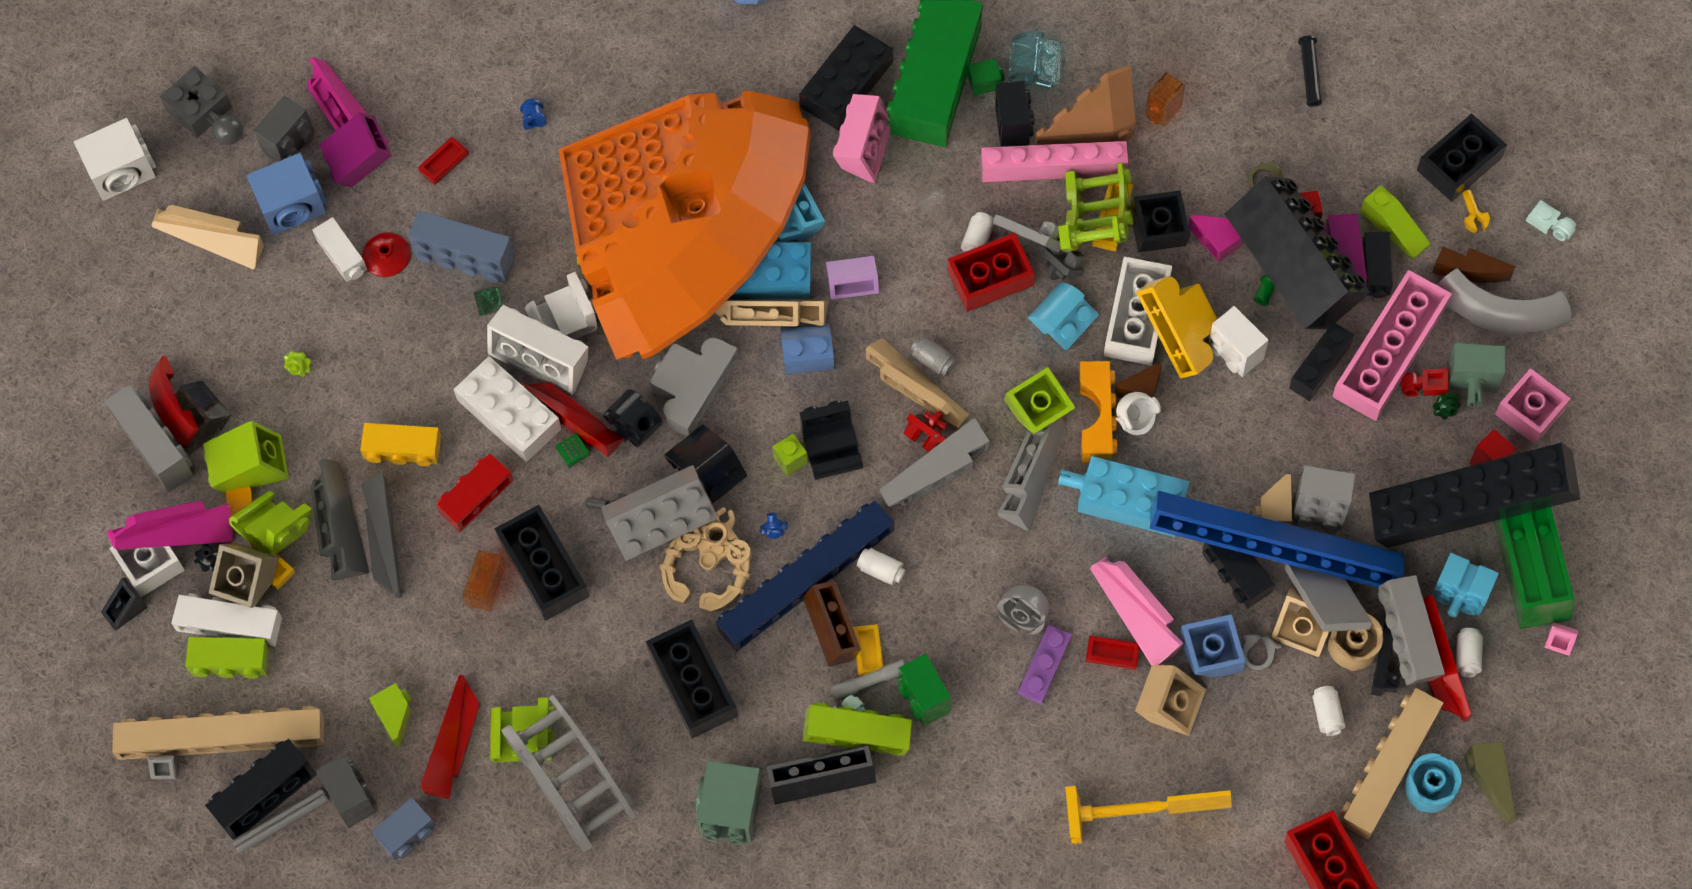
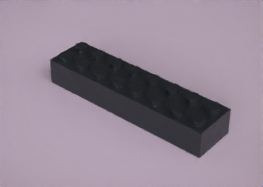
(1474, 495)

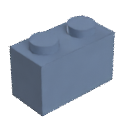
(404, 829)

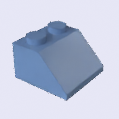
(807, 348)

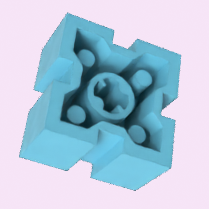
(1464, 586)

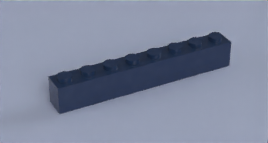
(813, 567)

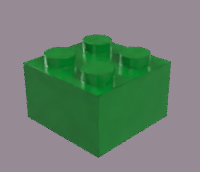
(924, 690)

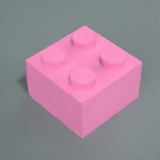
(1532, 406)

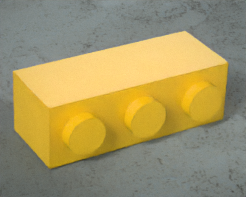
(400, 444)

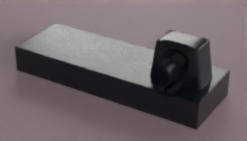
(1383, 679)

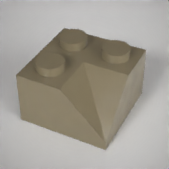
(242, 574)

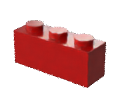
(474, 492)

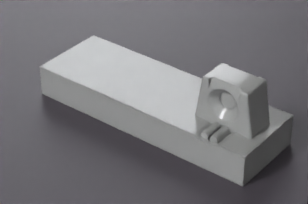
(1045, 236)

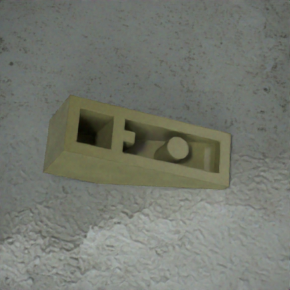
(1491, 774)

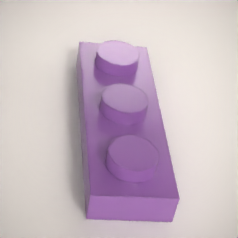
(1044, 664)

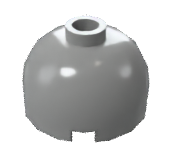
(1024, 608)

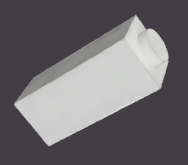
(339, 250)

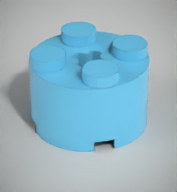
(1438, 770)

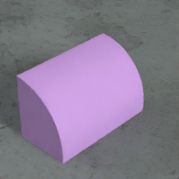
(852, 277)

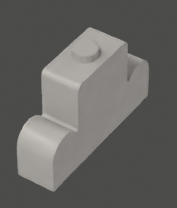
(691, 381)

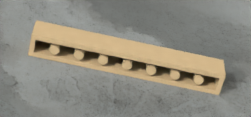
(217, 733)

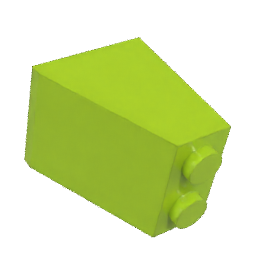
(245, 458)

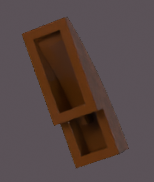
(1474, 266)

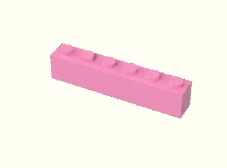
(1052, 161)

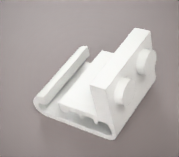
(567, 309)

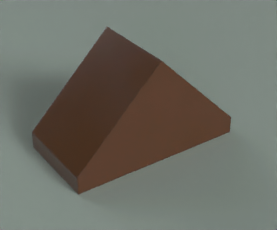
(1143, 381)

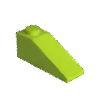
(1390, 216)

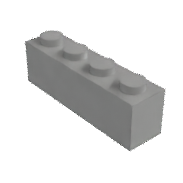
(1410, 630)

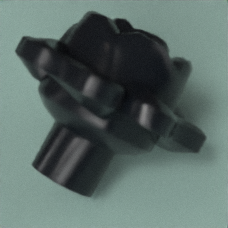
(206, 557)

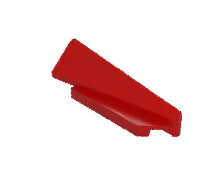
(576, 417)
(1448, 686)
(451, 741)

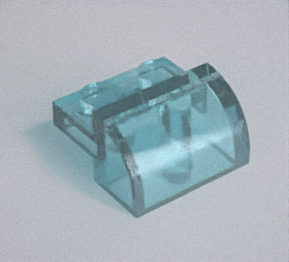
(1035, 59)

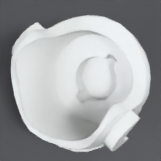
(1137, 412)

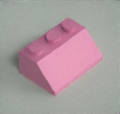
(863, 137)

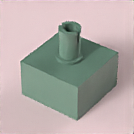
(1476, 370)

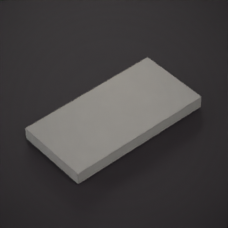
(1329, 600)

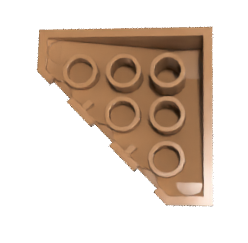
(1098, 115)

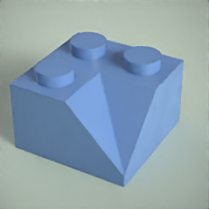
(1213, 647)

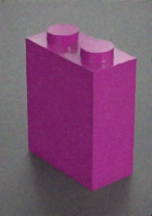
(355, 150)

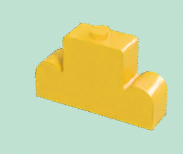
(1181, 321)

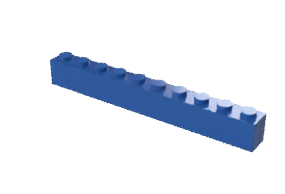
(1274, 540)

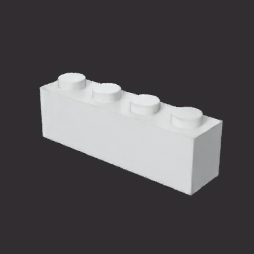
(225, 619)

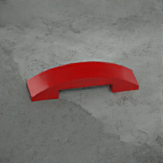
(178, 421)

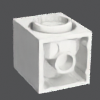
(116, 158)

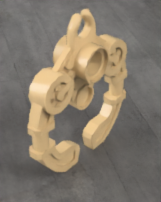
(711, 555)

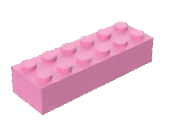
(1391, 345)

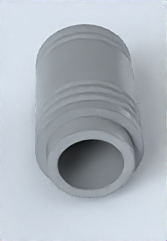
(933, 356)

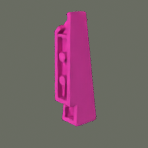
(332, 95)
(174, 526)

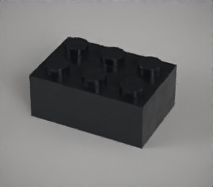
(1461, 157)

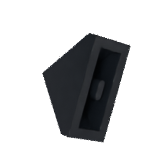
(123, 605)

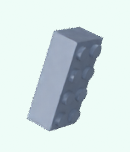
(462, 247)

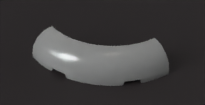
(1501, 313)

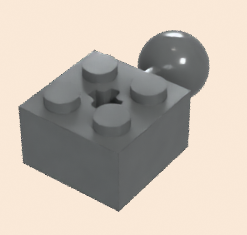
(202, 104)

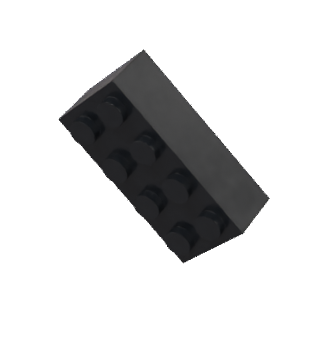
(849, 70)
(542, 562)
(692, 678)
(260, 789)

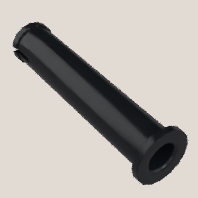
(1310, 70)

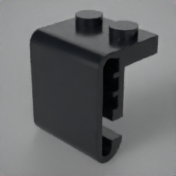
(830, 439)
(712, 459)

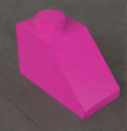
(1215, 234)

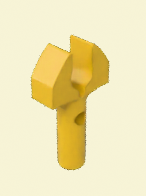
(1474, 213)

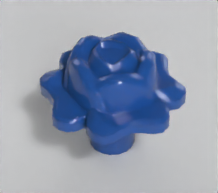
(773, 527)

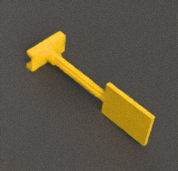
(1175, 804)

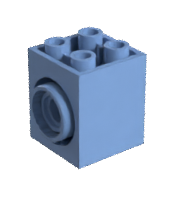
(287, 193)

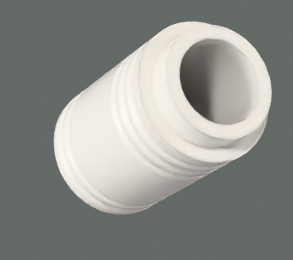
(978, 231)
(881, 566)
(1469, 652)
(1328, 710)

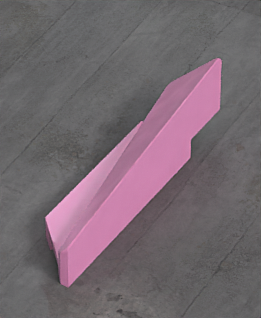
(1139, 610)

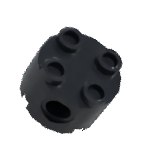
(633, 418)

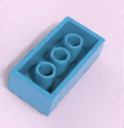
(781, 274)

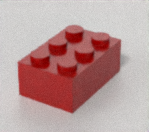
(990, 272)

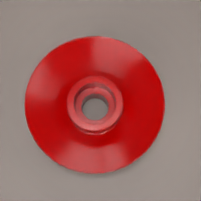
(390, 263)

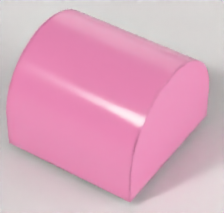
(1561, 638)

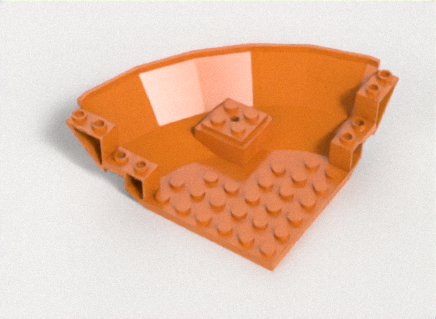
(635, 201)

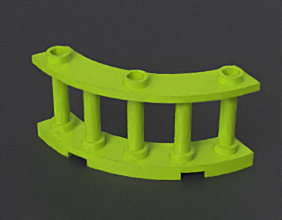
(1074, 231)

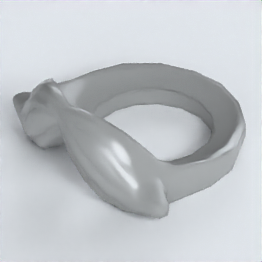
(1271, 647)

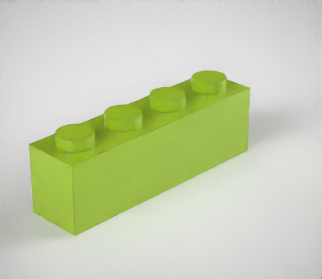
(852, 729)

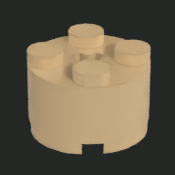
(1355, 654)

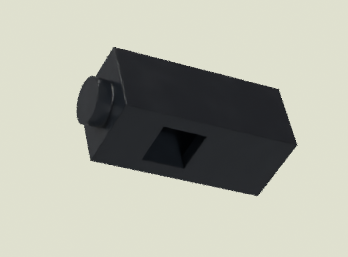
(1378, 263)

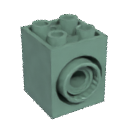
(728, 802)

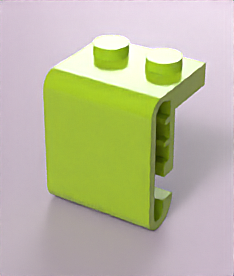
(271, 525)
(519, 719)

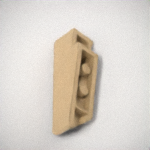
(211, 233)
(773, 312)
(913, 383)

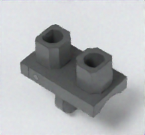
(1062, 264)

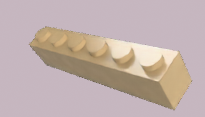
(1391, 763)

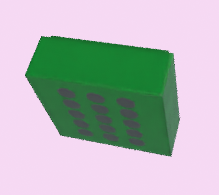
(572, 450)

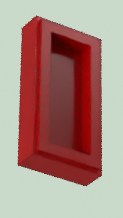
(443, 160)
(1112, 652)

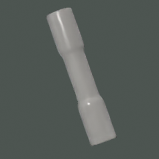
(854, 685)

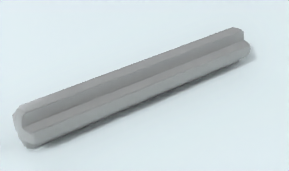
(280, 820)

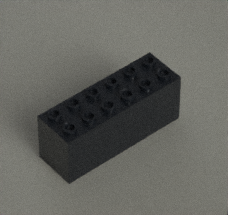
(1297, 252)

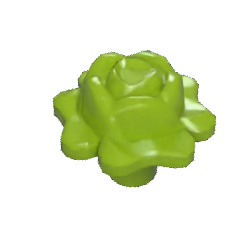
(297, 363)

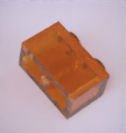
(1164, 100)
(484, 580)

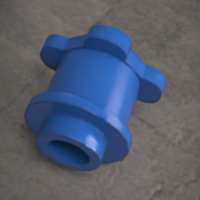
(532, 114)

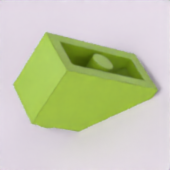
(393, 711)

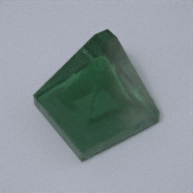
(487, 300)

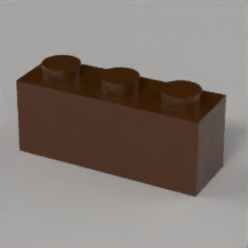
(831, 623)

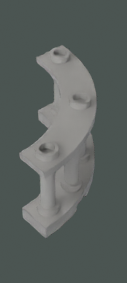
(551, 785)

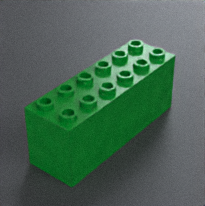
(934, 70)
(1535, 568)

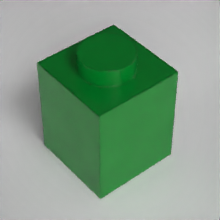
(984, 76)

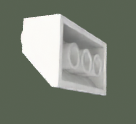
(536, 349)

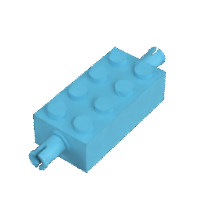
(1121, 491)

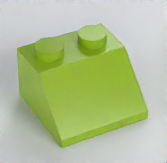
(1039, 401)

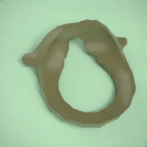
(1271, 167)

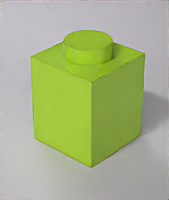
(790, 454)

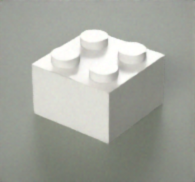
(1237, 342)
(148, 566)

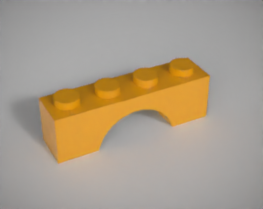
(1096, 383)

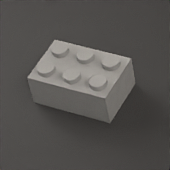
(1323, 497)

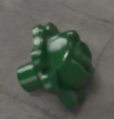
(1446, 405)

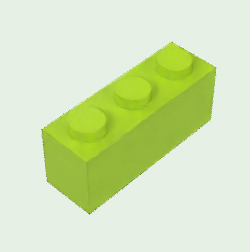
(227, 657)

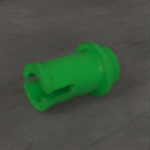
(1264, 291)

